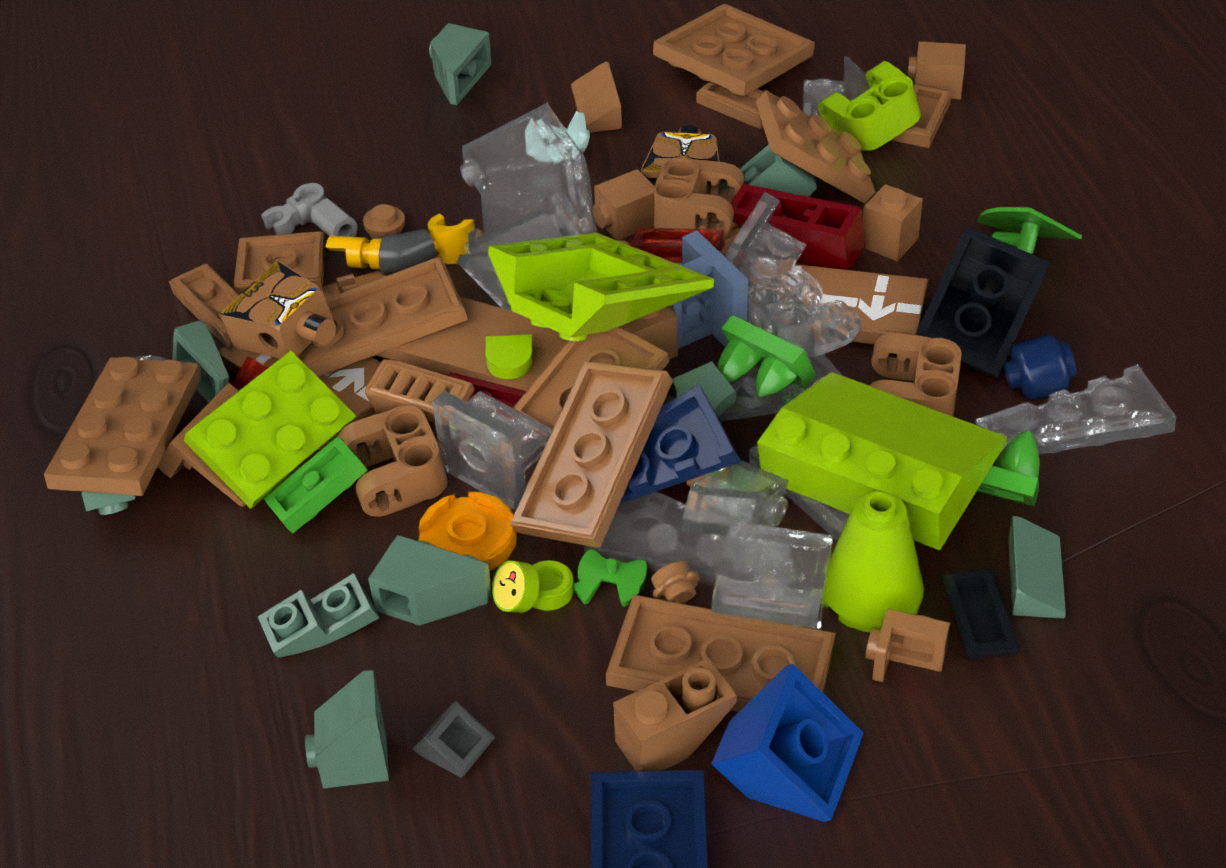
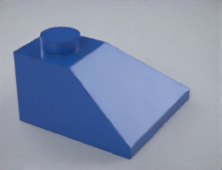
(790, 747)

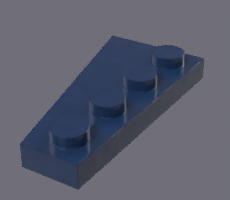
(681, 446)

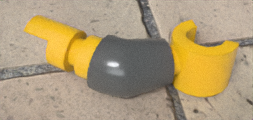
(405, 249)

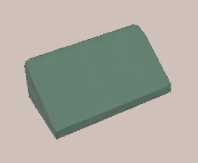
(1035, 571)

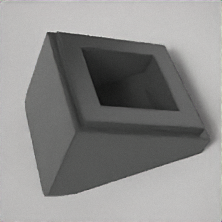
(454, 740)

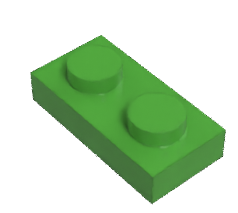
(315, 484)

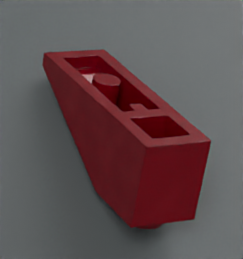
(828, 228)

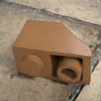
(671, 716)

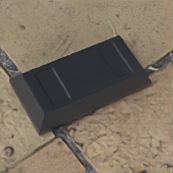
(980, 614)

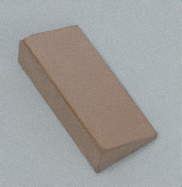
(598, 99)

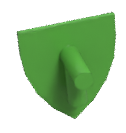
(1025, 226)

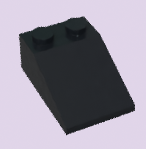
(983, 300)

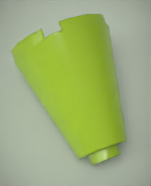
(874, 564)

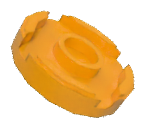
(471, 527)

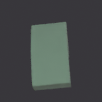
(307, 624)

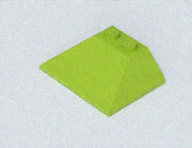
(589, 282)

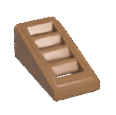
(395, 378)

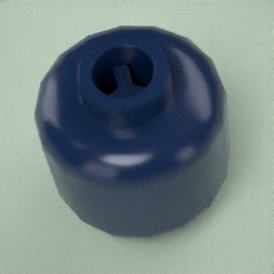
(1040, 367)

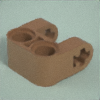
(686, 192)
(927, 361)
(417, 463)

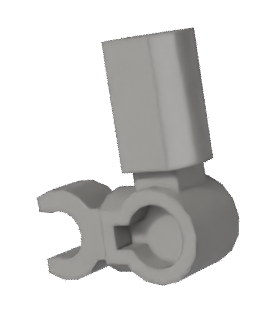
(307, 206)

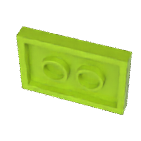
(269, 429)

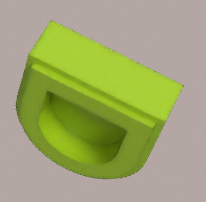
(509, 355)

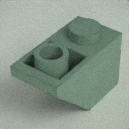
(427, 582)

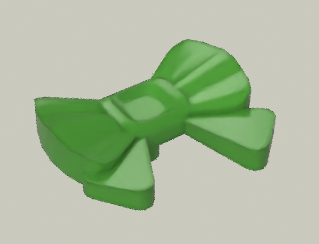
(594, 568)

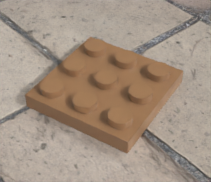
(733, 49)

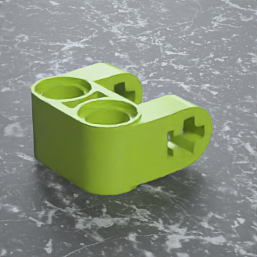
(879, 112)

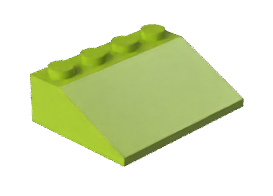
(860, 440)

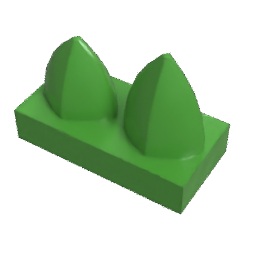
(778, 359)
(1015, 472)

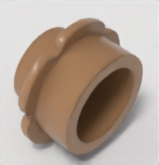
(675, 582)

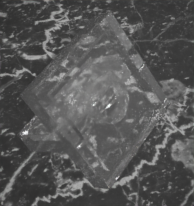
(762, 249)
(488, 444)
(773, 574)

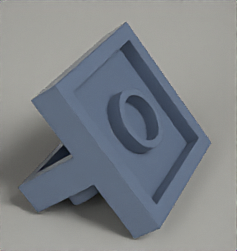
(711, 309)

